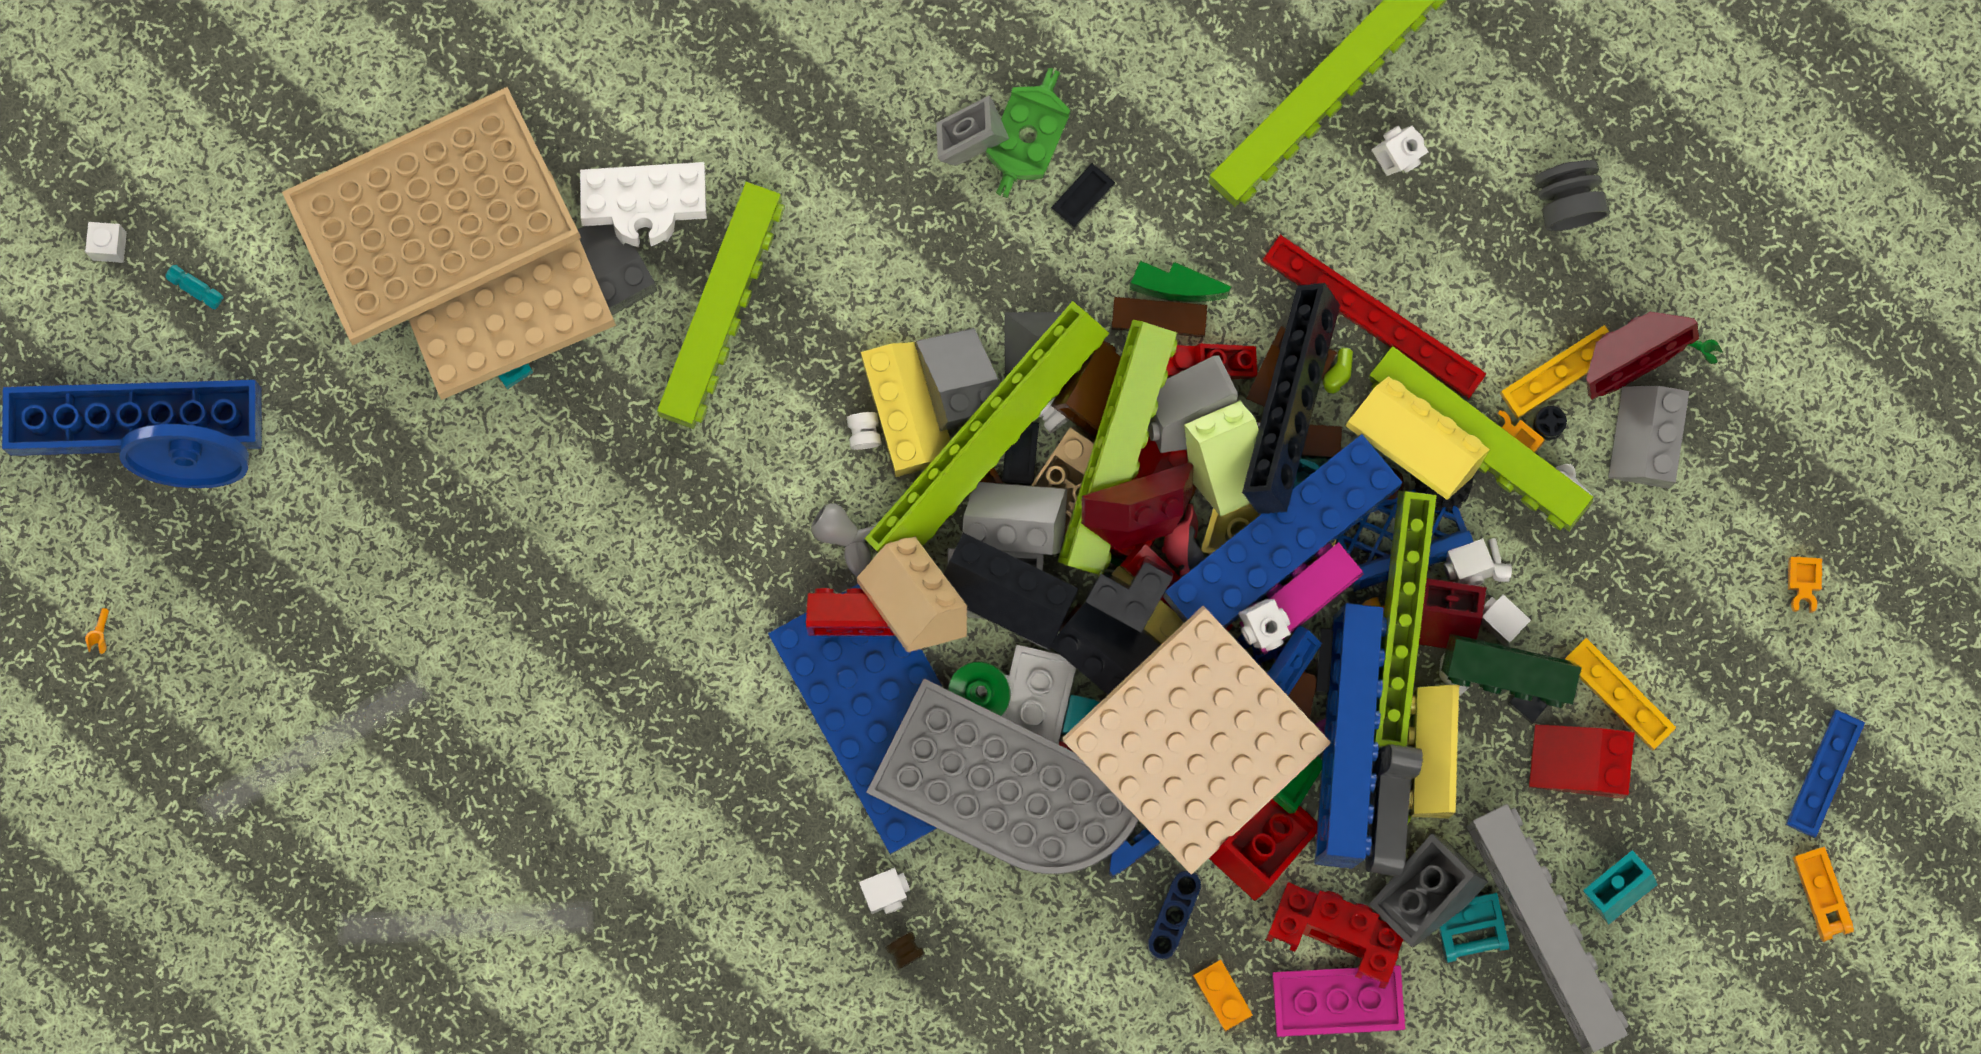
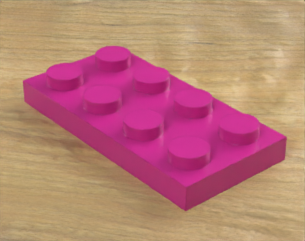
(1336, 1003)

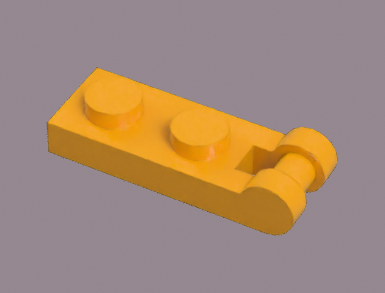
(1823, 893)

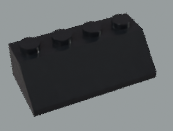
(1009, 591)
(1103, 646)

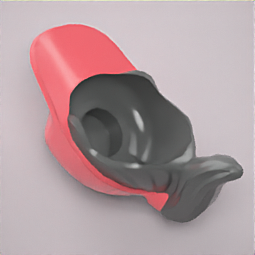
(1182, 546)

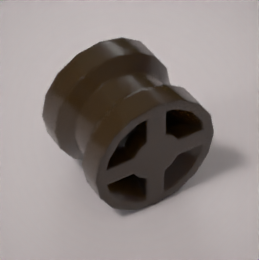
(905, 950)

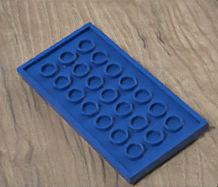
(859, 699)

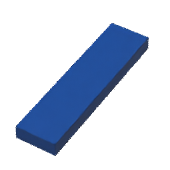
(1825, 773)

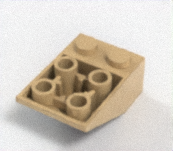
(1067, 467)

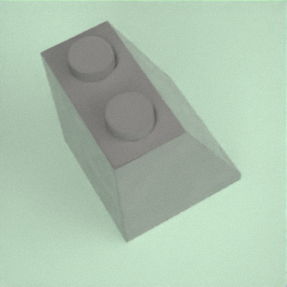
(1188, 397)

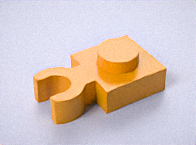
(1522, 432)
(1805, 577)

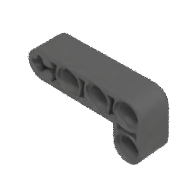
(1388, 830)

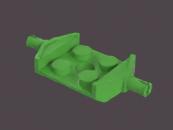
(1035, 109)

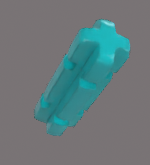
(194, 287)

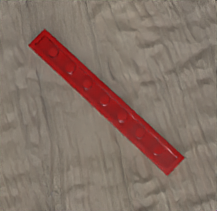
(1377, 318)

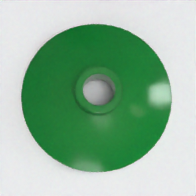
(978, 673)

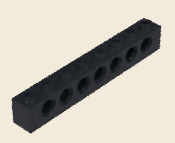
(1291, 399)

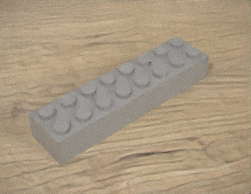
(1547, 930)

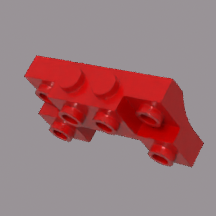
(1340, 925)

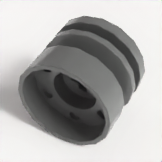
(1573, 201)

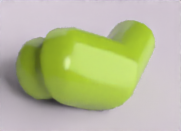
(1340, 372)

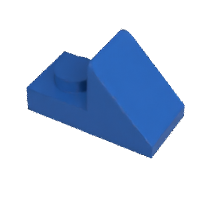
(1127, 855)

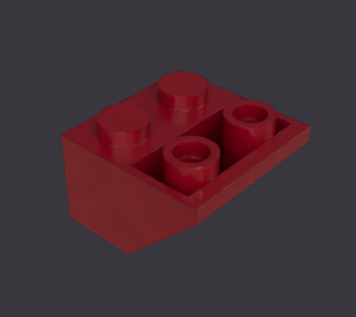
(1450, 610)

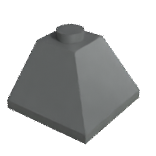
(1022, 332)

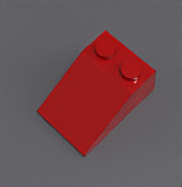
(1582, 760)
(1264, 847)

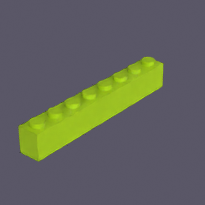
(720, 305)
(1120, 435)
(1508, 458)
(1404, 613)

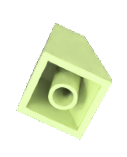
(1221, 453)

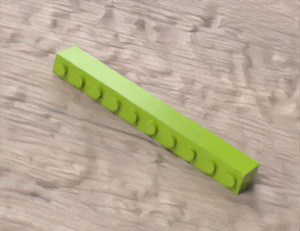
(1318, 96)
(991, 429)

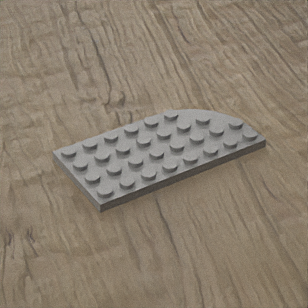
(999, 787)

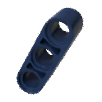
(1177, 900)

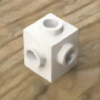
(1400, 150)
(1264, 614)

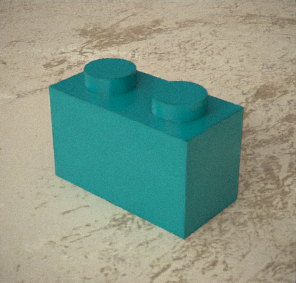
(1620, 887)

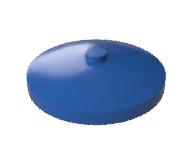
(184, 456)

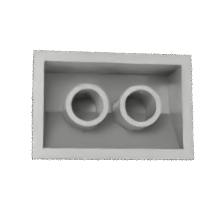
(1648, 435)
(1017, 517)

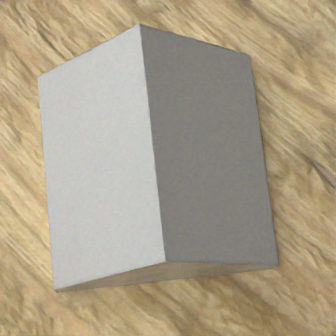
(969, 132)

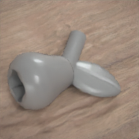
(835, 527)

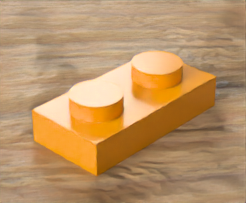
(1222, 995)

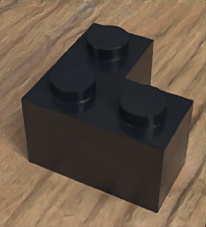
(1133, 602)

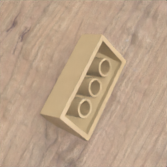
(914, 596)

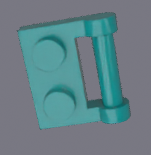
(1479, 914)

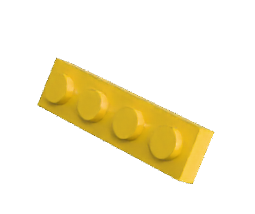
(1552, 376)
(1621, 695)

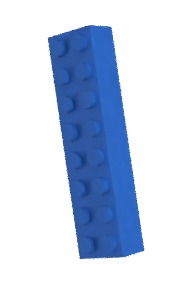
(100, 415)
(1281, 542)
(1350, 729)

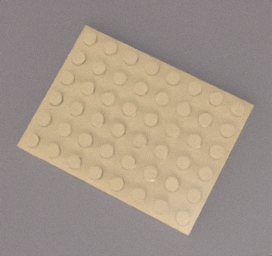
(430, 215)

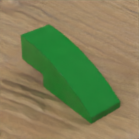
(1178, 285)

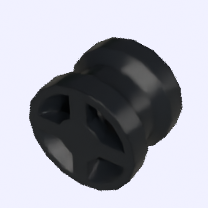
(1553, 418)

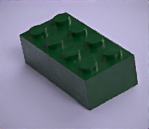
(1510, 669)

